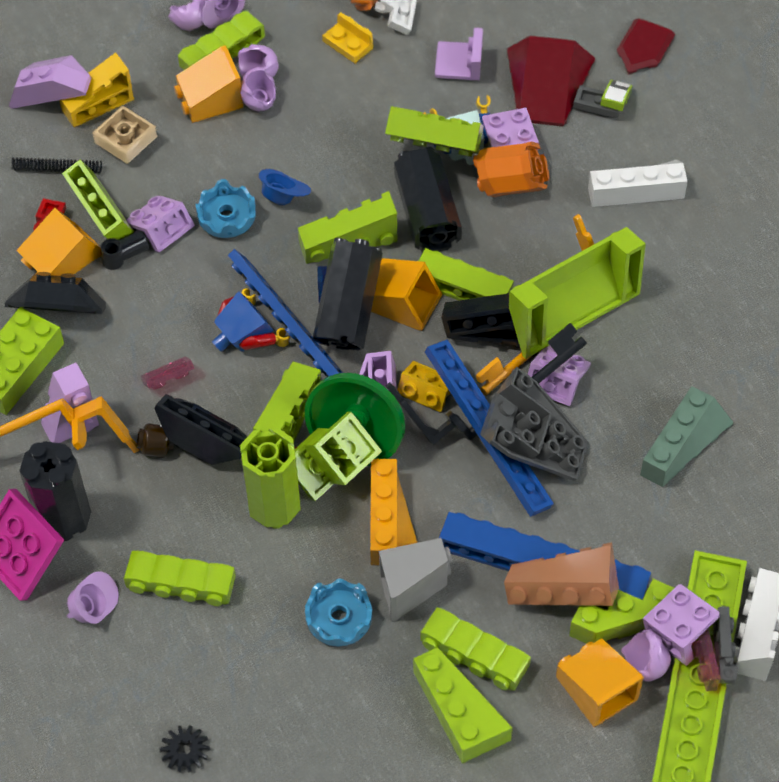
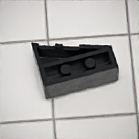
(480, 319)

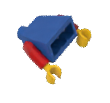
(244, 325)

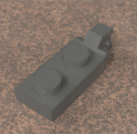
(723, 647)

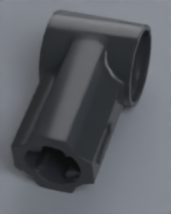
(116, 251)

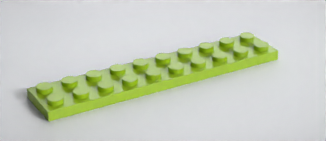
(691, 713)

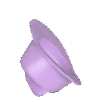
(220, 11)
(93, 598)

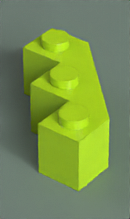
(621, 619)

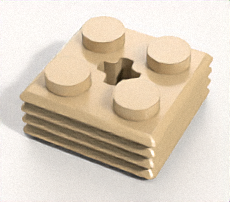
(125, 134)

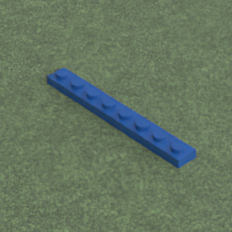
(283, 314)
(475, 408)

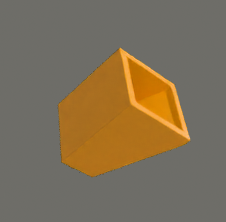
(210, 86)
(58, 246)
(406, 292)
(599, 681)

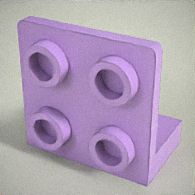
(460, 59)
(509, 128)
(162, 221)
(564, 380)
(680, 621)

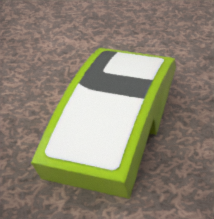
(616, 95)

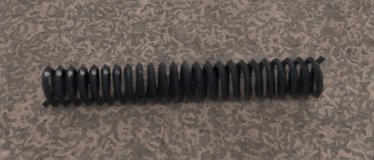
(48, 162)

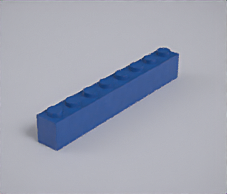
(506, 546)

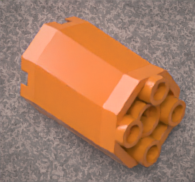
(511, 169)

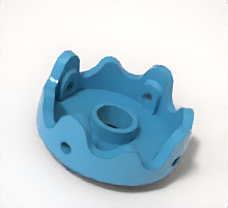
(224, 198)
(333, 597)

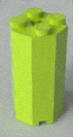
(271, 477)

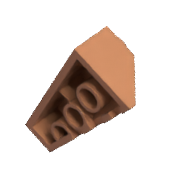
(565, 580)

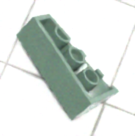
(689, 430)

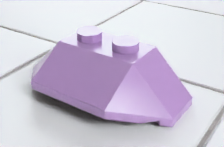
(50, 82)

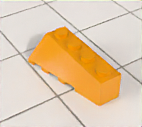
(389, 512)

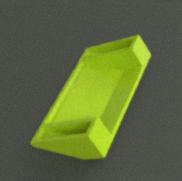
(577, 290)

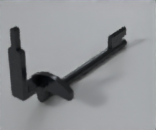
(561, 344)

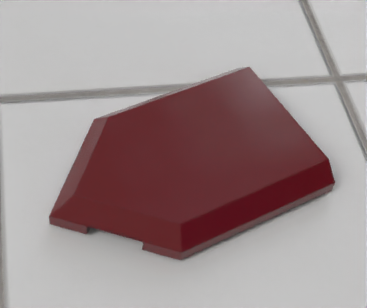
(644, 45)

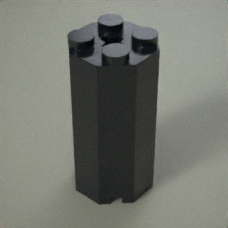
(427, 199)
(347, 294)
(56, 487)

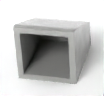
(413, 574)

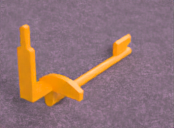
(494, 371)
(76, 419)

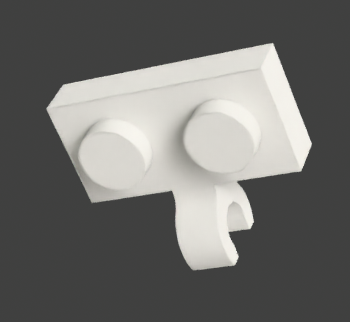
(400, 13)

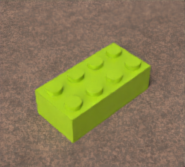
(25, 350)

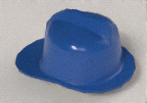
(280, 187)

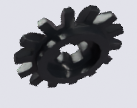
(184, 759)

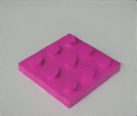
(25, 544)

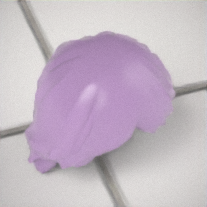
(188, 16)
(257, 56)
(258, 89)
(647, 655)

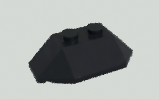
(56, 294)
(199, 430)

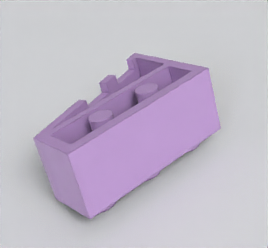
(73, 388)

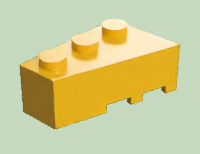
(107, 90)

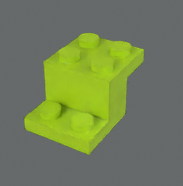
(334, 455)

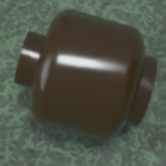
(153, 441)

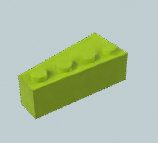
(434, 130)
(371, 222)
(288, 402)
(461, 709)

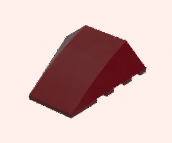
(548, 76)

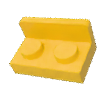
(349, 38)
(423, 386)

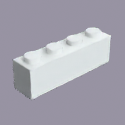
(638, 184)
(761, 627)

